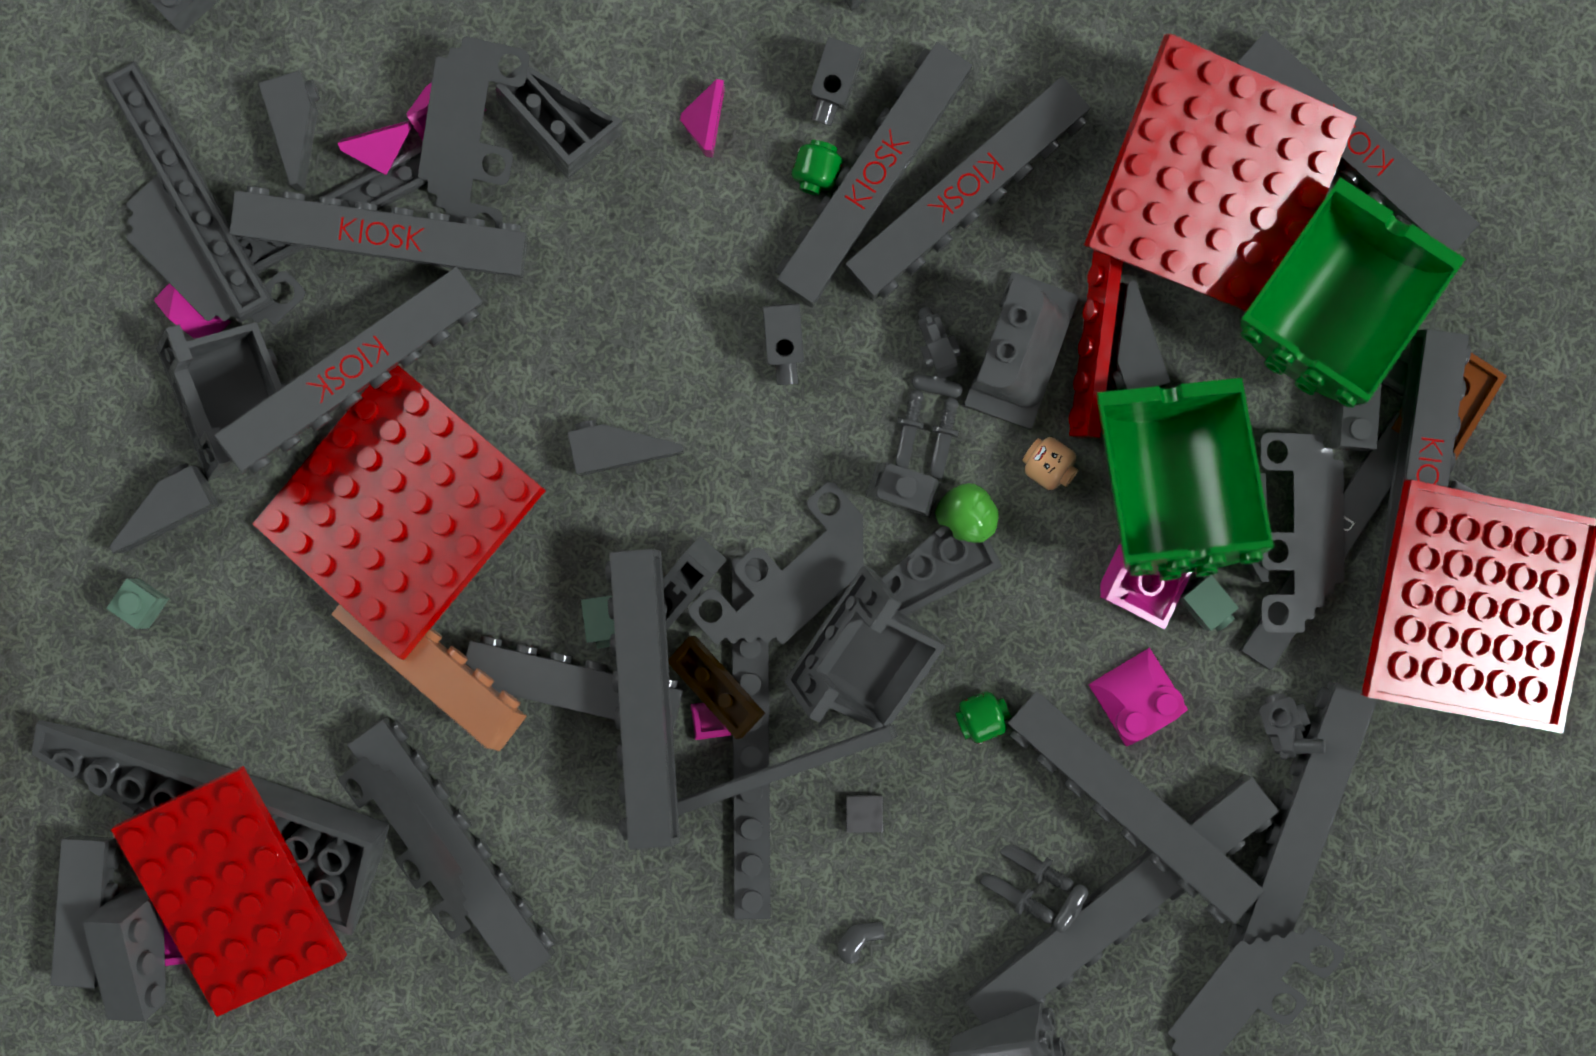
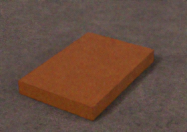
(1481, 386)

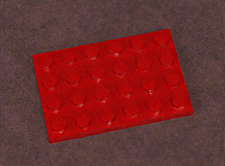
(229, 891)

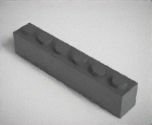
(553, 678)

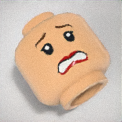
(1050, 463)

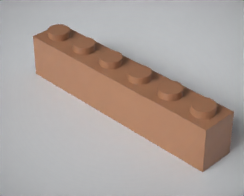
(450, 684)

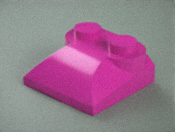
(1143, 594)
(1138, 697)

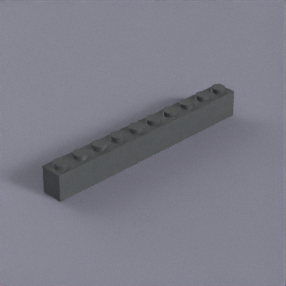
(1115, 909)

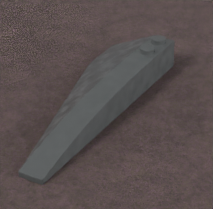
(329, 842)

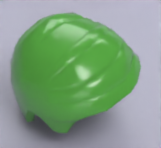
(968, 513)

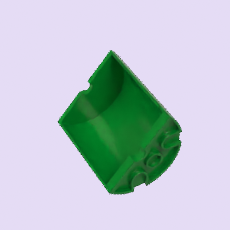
(1348, 297)
(1184, 478)

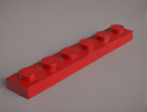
(1095, 345)

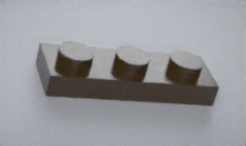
(716, 687)

